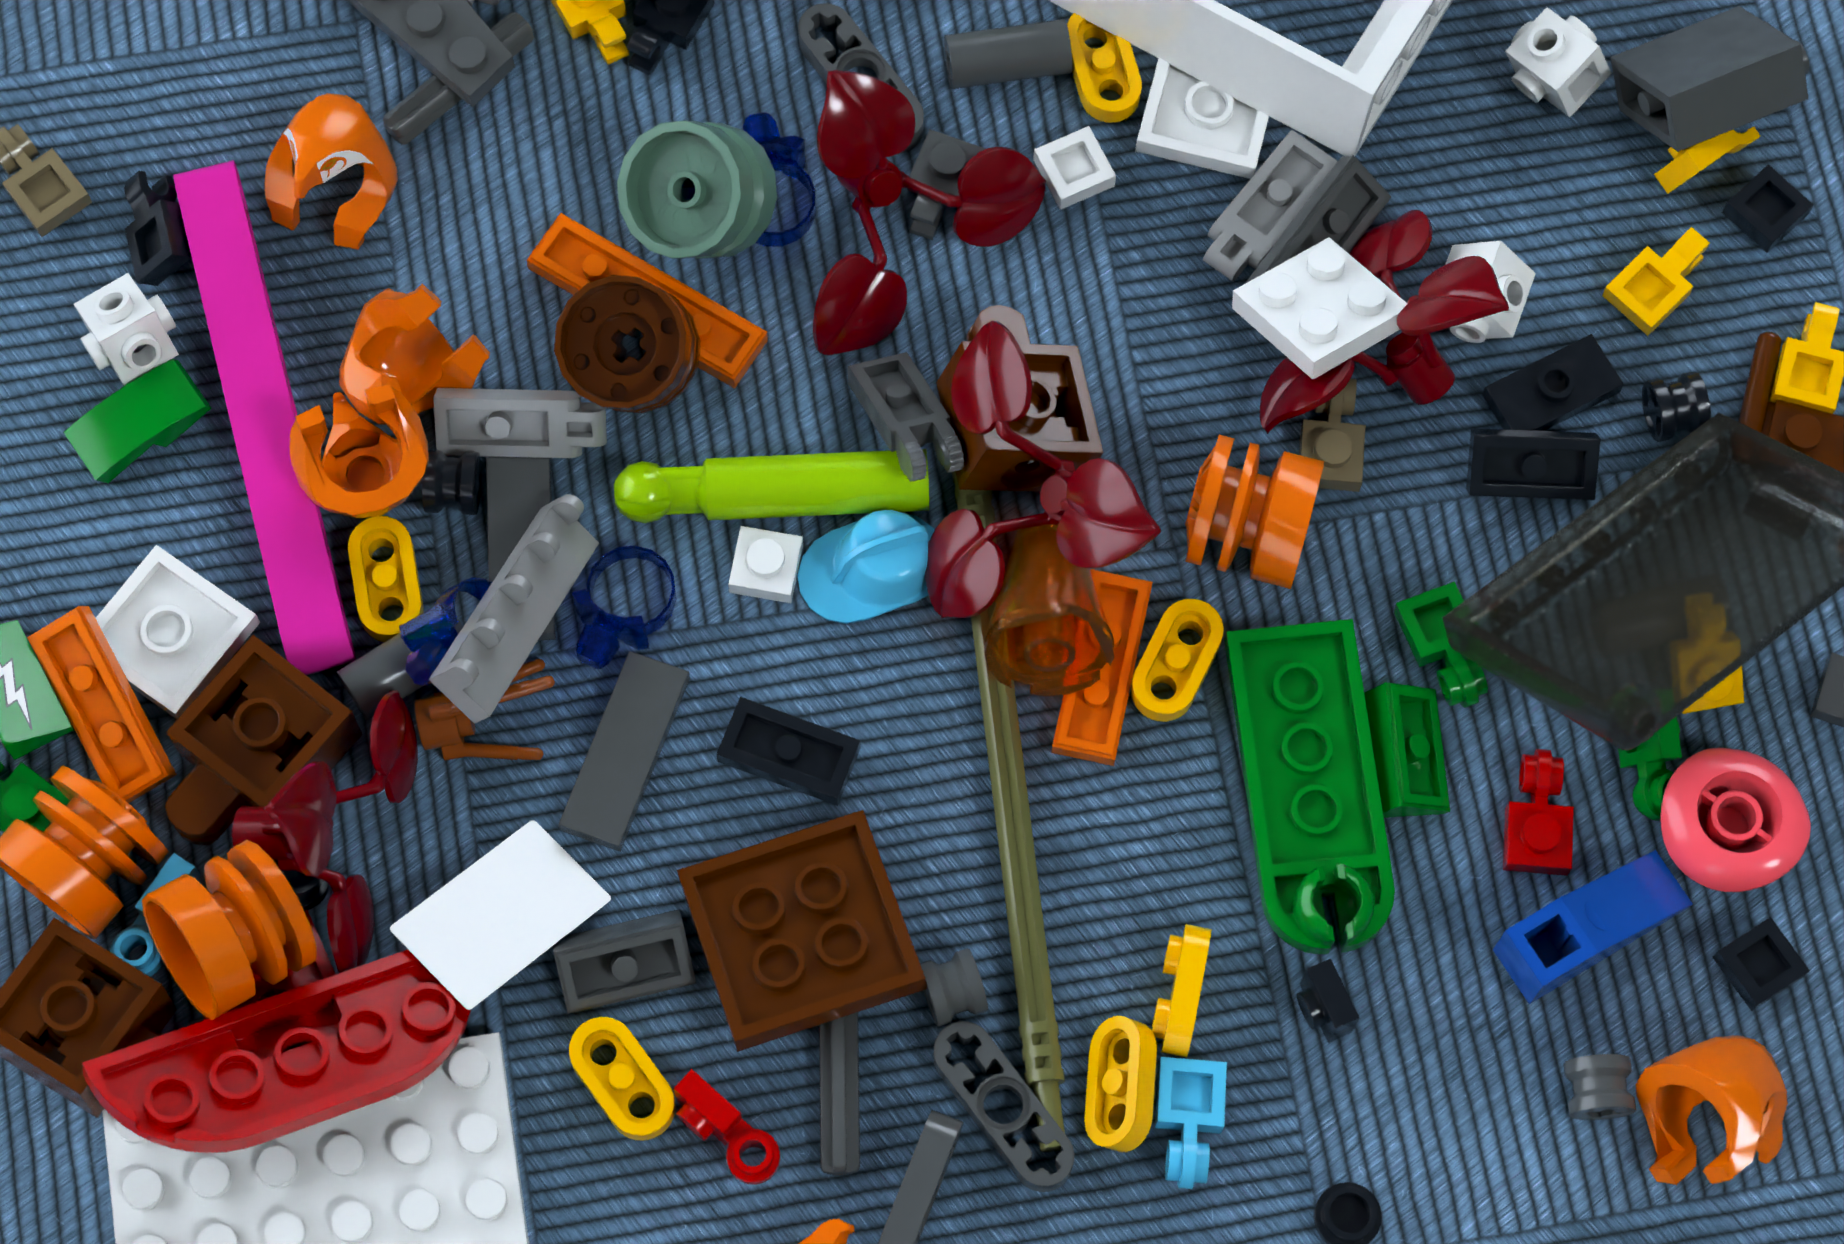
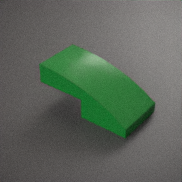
(134, 418)

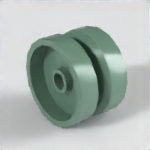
(696, 190)

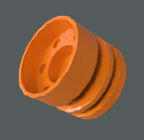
(1253, 511)
(79, 851)
(235, 925)

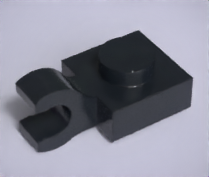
(661, 24)
(158, 233)

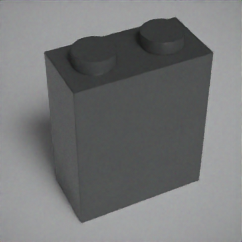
(1710, 78)

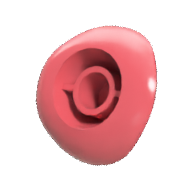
(1733, 820)

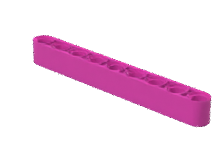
(261, 418)

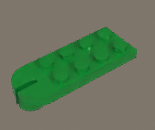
(1311, 782)

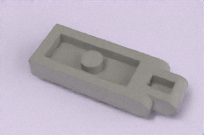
(1266, 205)
(516, 423)

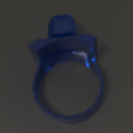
(788, 156)
(434, 630)
(601, 630)

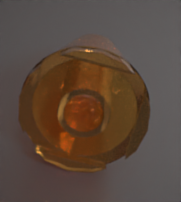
(1047, 620)

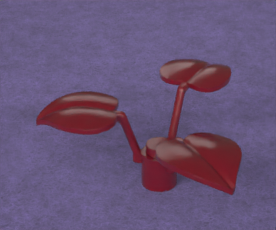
(856, 132)
(1446, 298)
(1093, 506)
(300, 824)

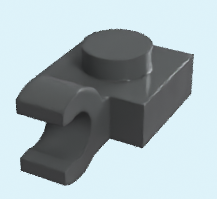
(939, 167)

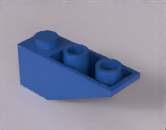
(1589, 925)

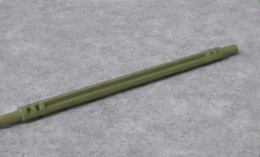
(1018, 863)

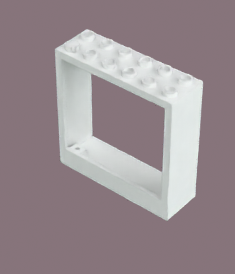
(1271, 71)

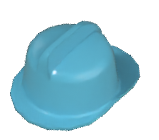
(866, 567)

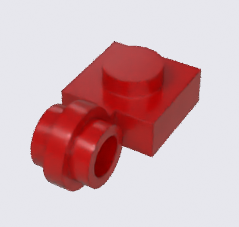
(1535, 833)
(710, 1113)

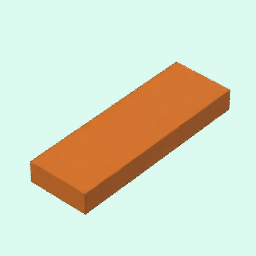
(101, 704)
(1094, 716)

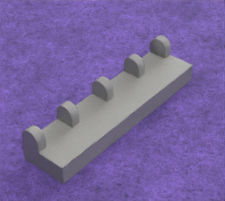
(515, 609)

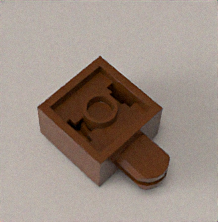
(1057, 419)
(250, 737)
(66, 1011)

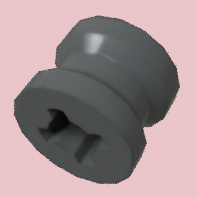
(954, 987)
(1599, 1087)

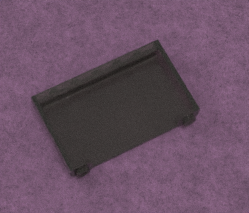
(1663, 583)

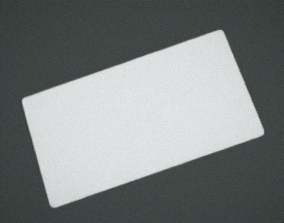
(500, 914)

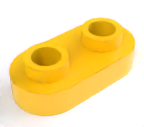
(1104, 69)
(384, 582)
(1176, 663)
(1176, 1017)
(623, 1080)
(1120, 1084)

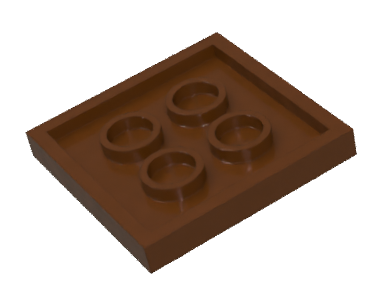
(801, 930)

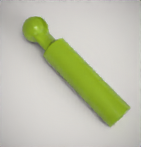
(771, 487)

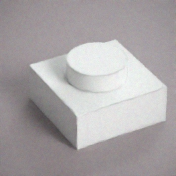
(1074, 167)
(765, 564)

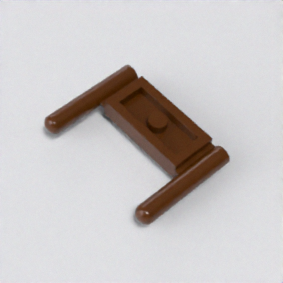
(1799, 427)

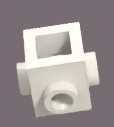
(1557, 61)
(1514, 281)
(126, 329)

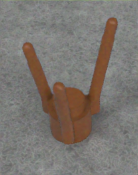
(445, 725)

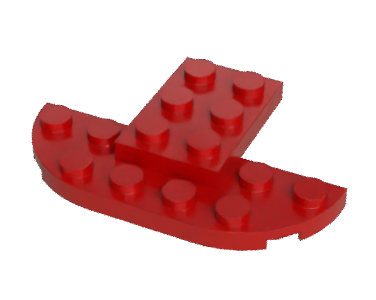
(284, 1056)

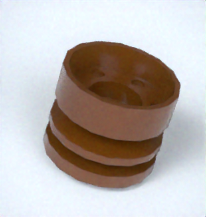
(591, 350)

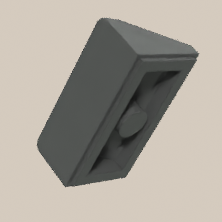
(623, 961)

